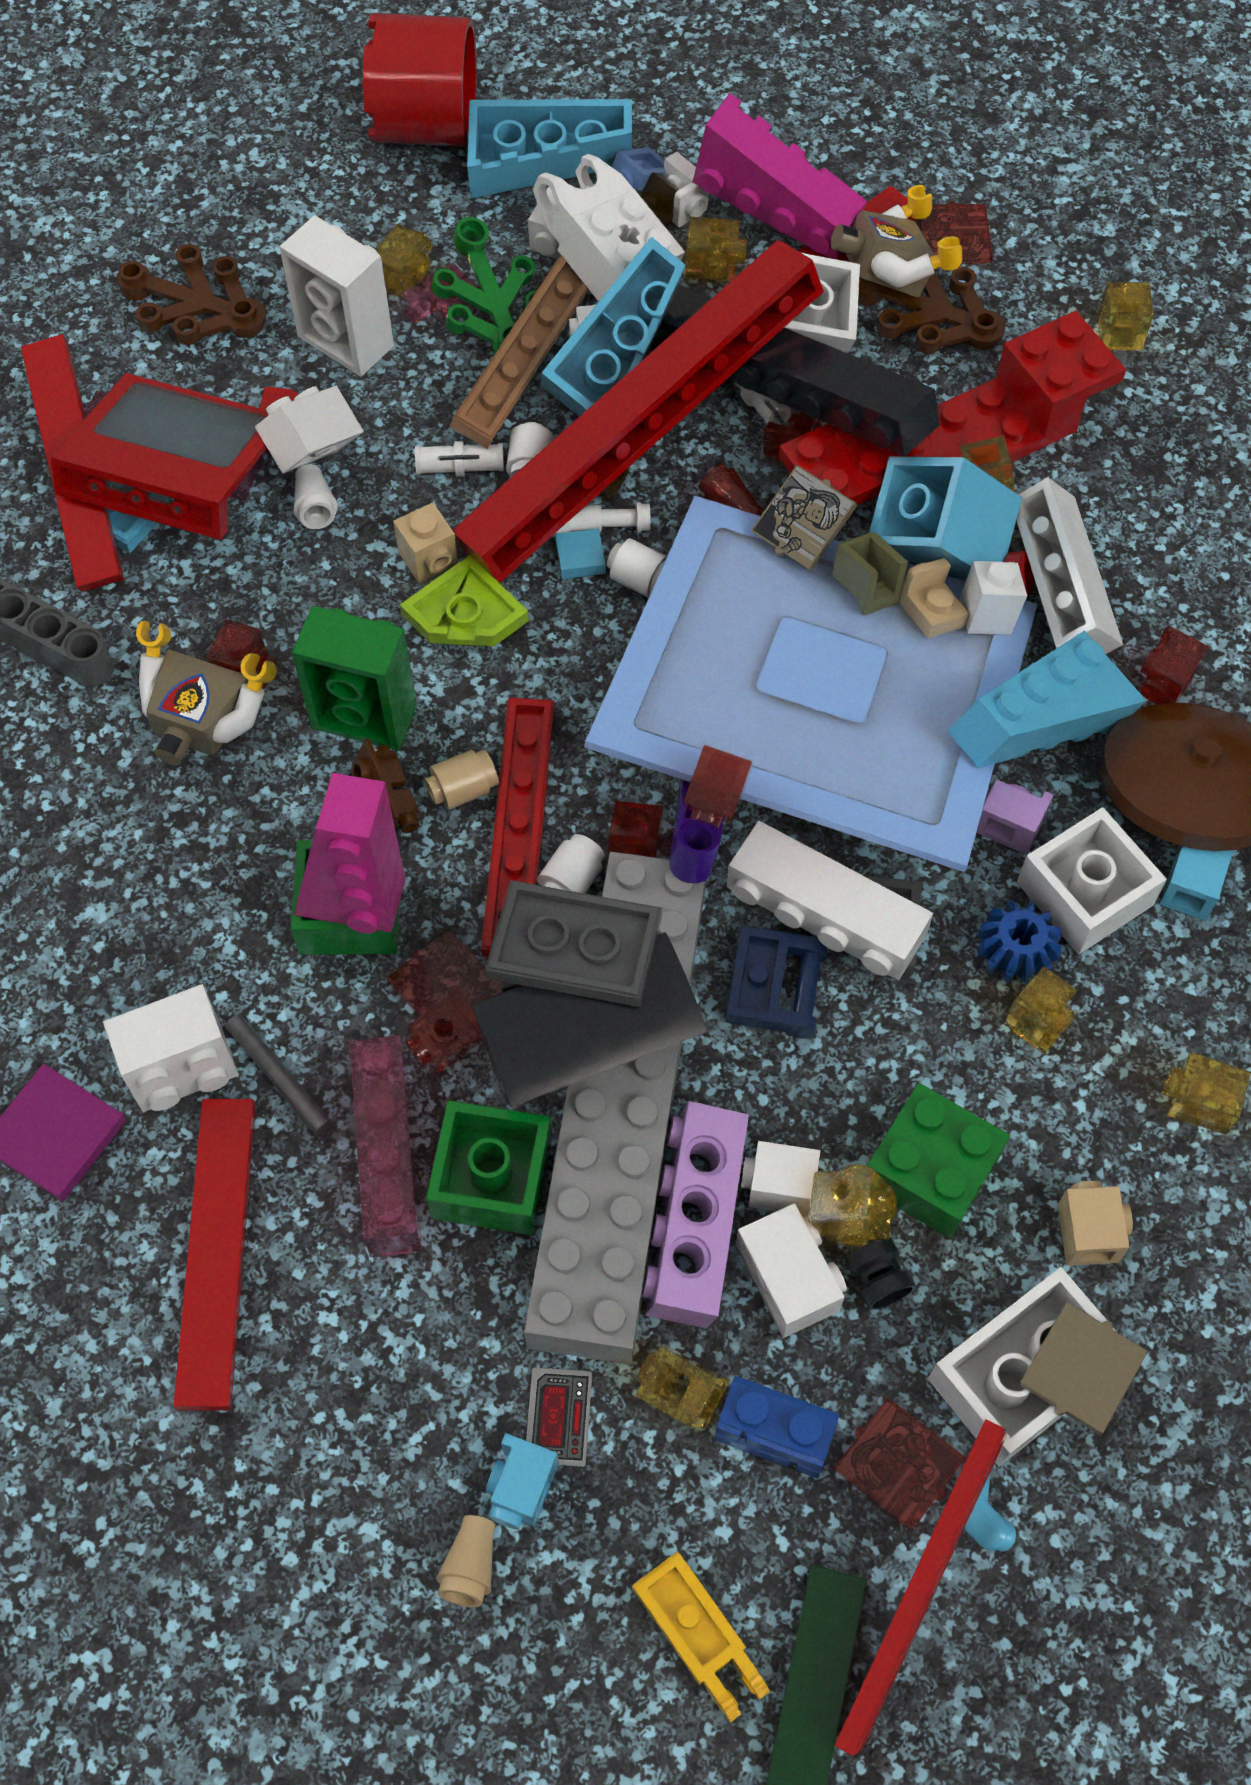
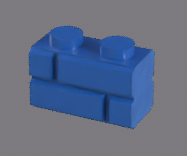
(776, 1426)

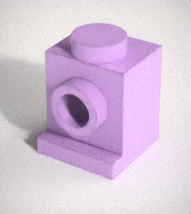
(1013, 815)

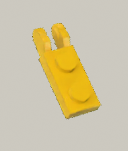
(697, 1630)

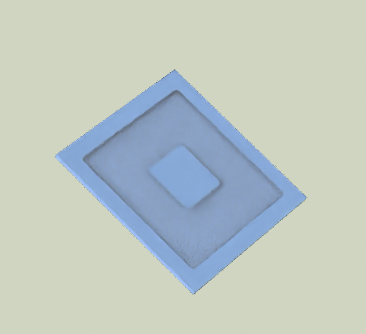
(823, 701)

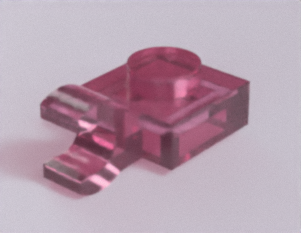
(424, 301)

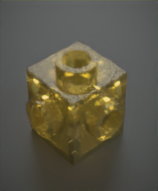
(714, 248)
(852, 1205)

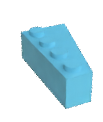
(525, 138)
(615, 331)
(1047, 703)

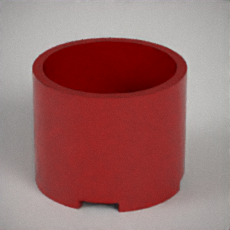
(420, 78)

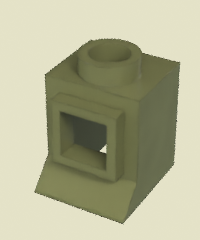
(870, 572)

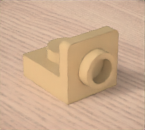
(930, 599)

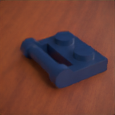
(759, 980)

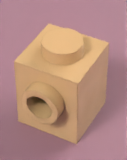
(426, 543)
(1094, 1224)

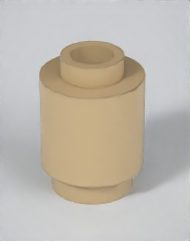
(461, 779)

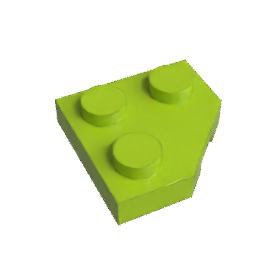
(464, 608)

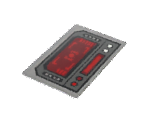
(560, 1413)

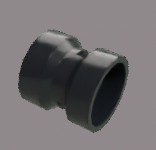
(880, 1273)

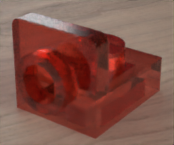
(779, 434)
(635, 829)

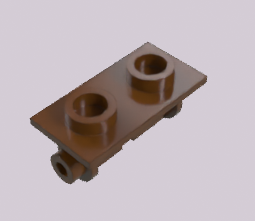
(384, 766)

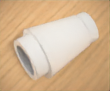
(313, 498)

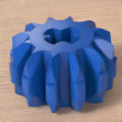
(1022, 925)

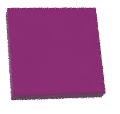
(55, 1132)

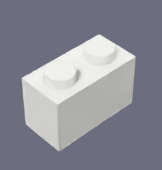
(308, 427)
(791, 1270)

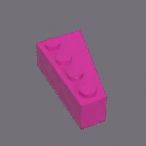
(772, 181)
(354, 859)

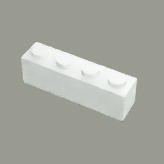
(1065, 566)
(828, 901)

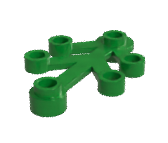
(490, 298)

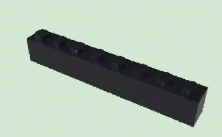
(826, 383)

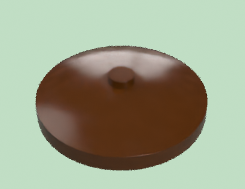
(1182, 774)

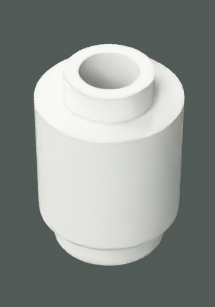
(525, 444)
(635, 566)
(573, 865)

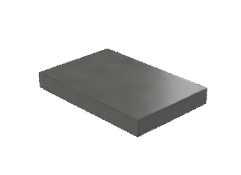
(574, 943)

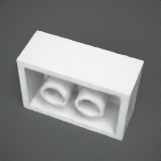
(338, 295)
(985, 1371)

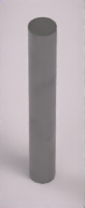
(278, 1074)

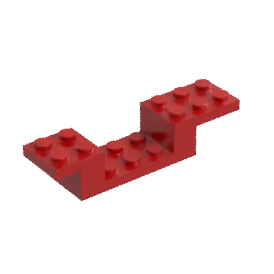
(1030, 403)

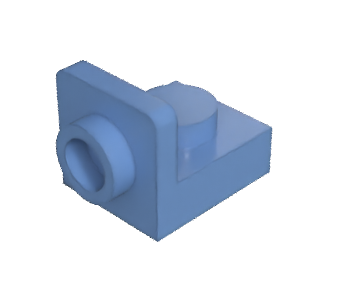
(637, 165)

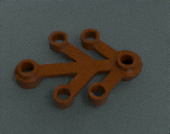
(239, 314)
(975, 325)

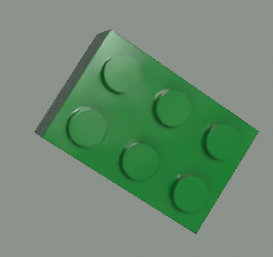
(355, 677)

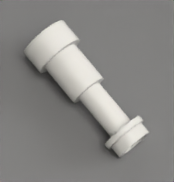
(594, 517)

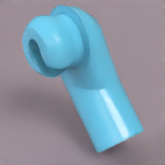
(988, 1526)

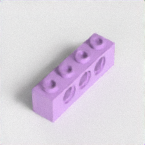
(719, 1138)

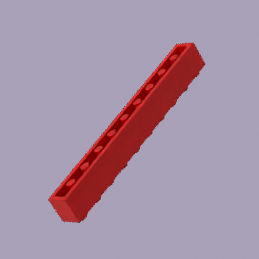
(639, 410)

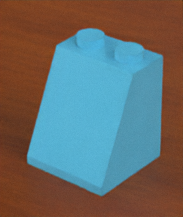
(945, 511)

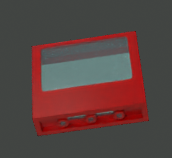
(161, 454)

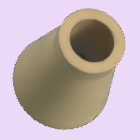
(468, 1566)

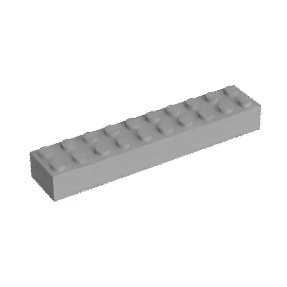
(611, 1162)

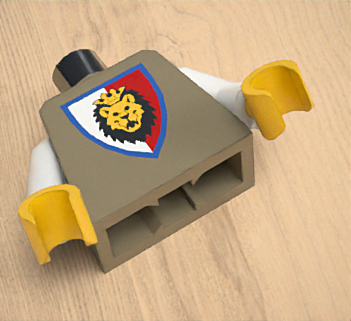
(893, 247)
(195, 700)

